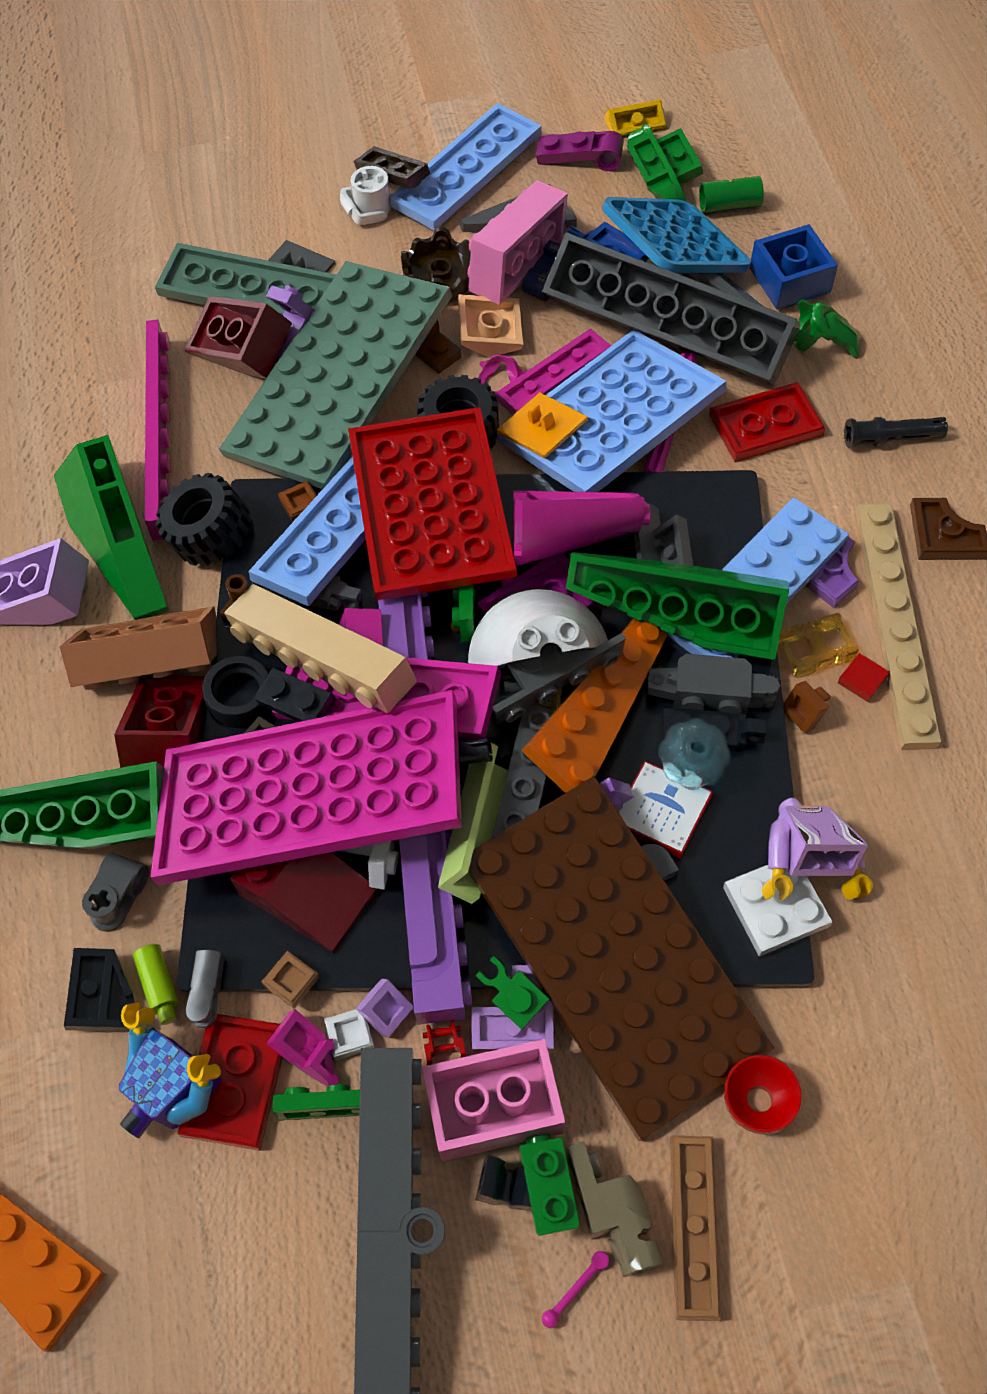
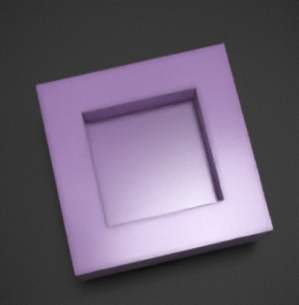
(384, 1007)

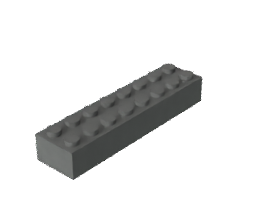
(671, 308)

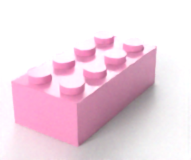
(515, 241)

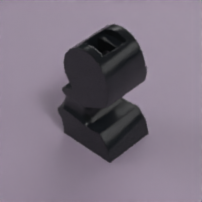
(502, 1185)

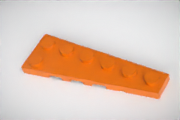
(586, 723)

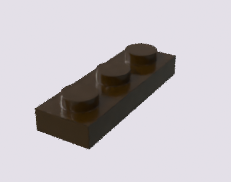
(399, 168)

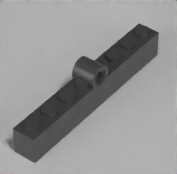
(386, 1222)

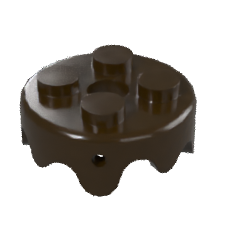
(439, 253)

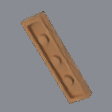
(694, 1229)

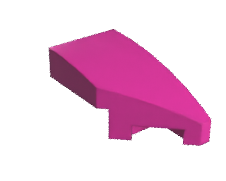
(305, 1047)

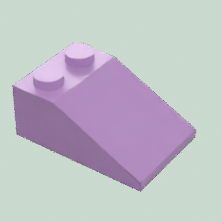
(42, 584)

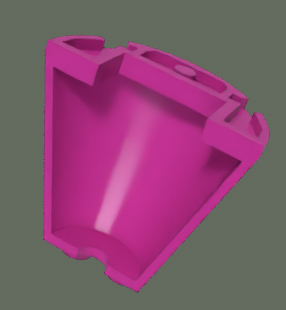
(566, 521)

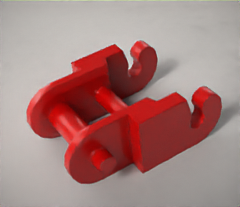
(429, 1047)

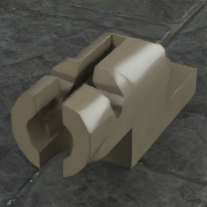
(617, 1210)

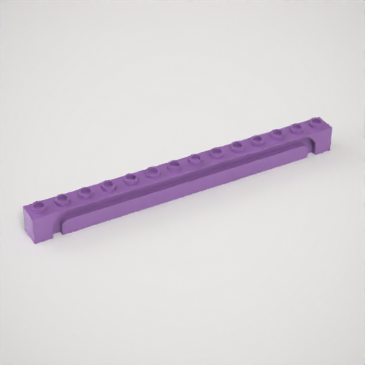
(430, 912)

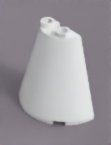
(528, 621)

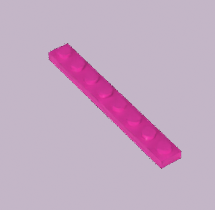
(156, 416)

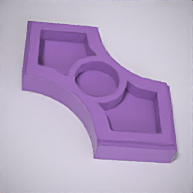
(835, 579)

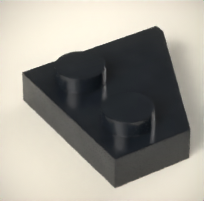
(96, 991)

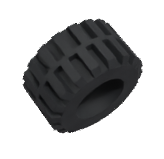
(462, 394)
(203, 519)

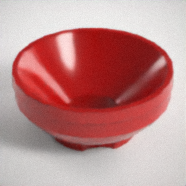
(776, 1080)

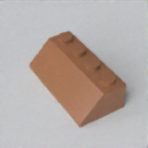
(141, 648)

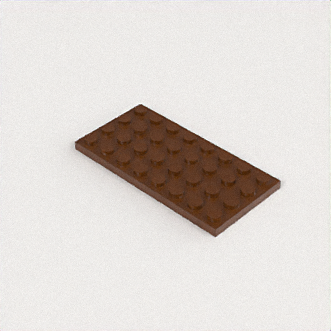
(616, 956)

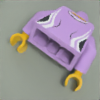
(814, 844)

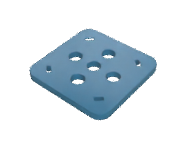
(676, 235)

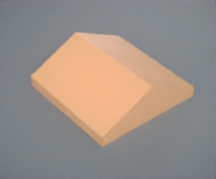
(489, 326)

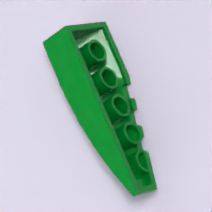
(695, 602)
(84, 809)

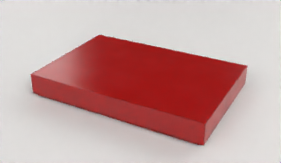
(766, 421)
(249, 1072)

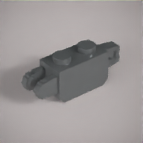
(713, 684)

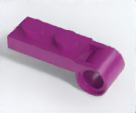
(602, 147)

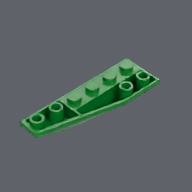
(108, 526)

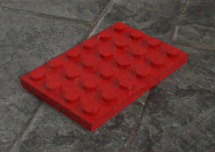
(430, 504)

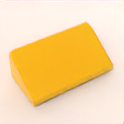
(631, 117)

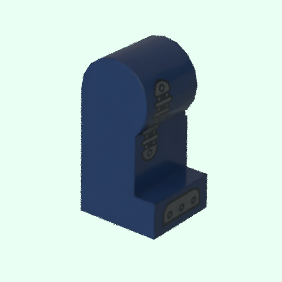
(537, 275)

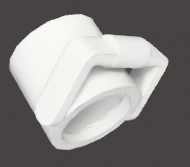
(370, 196)

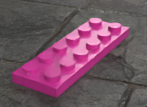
(472, 685)

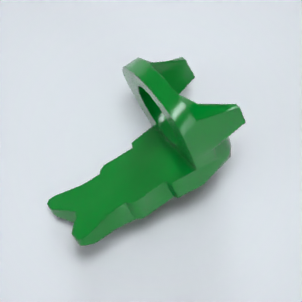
(825, 323)

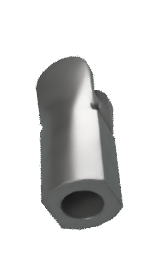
(205, 988)

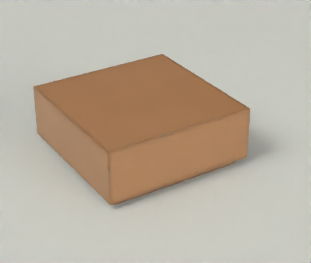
(290, 979)

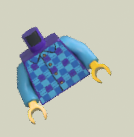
(162, 1076)

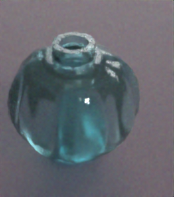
(691, 768)

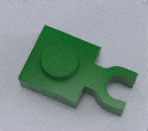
(518, 996)

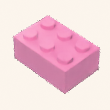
(493, 1099)

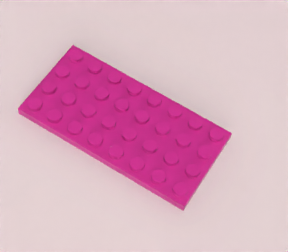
(309, 789)

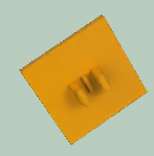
(542, 425)

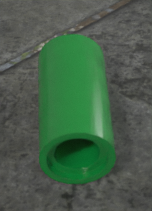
(732, 195)

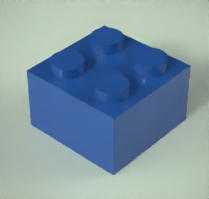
(793, 266)

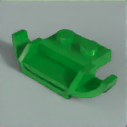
(664, 161)

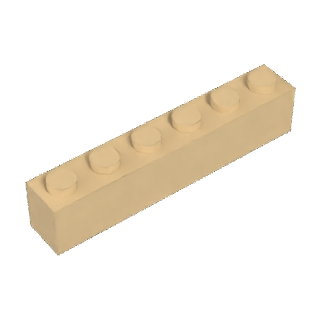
(321, 648)

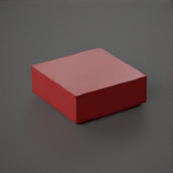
(863, 677)

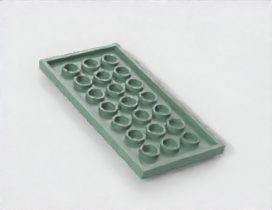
(336, 373)

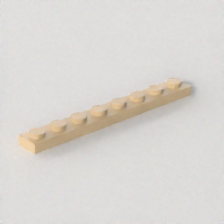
(897, 628)

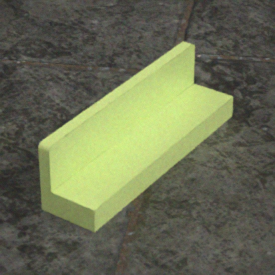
(479, 812)

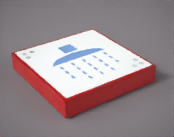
(663, 810)

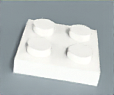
(771, 921)

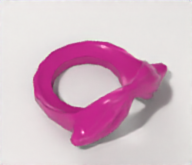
(493, 363)

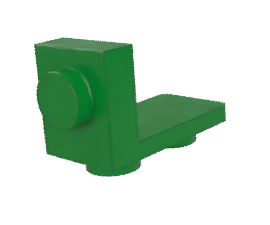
(548, 1184)

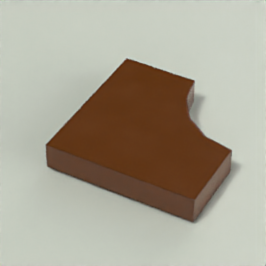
(945, 535)

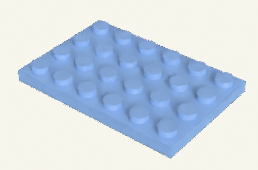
(632, 401)

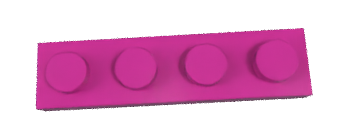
(552, 371)

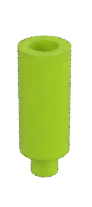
(156, 982)

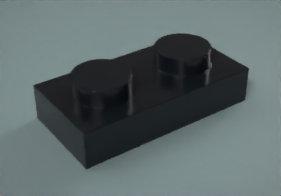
(293, 697)

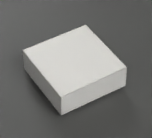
(349, 1034)

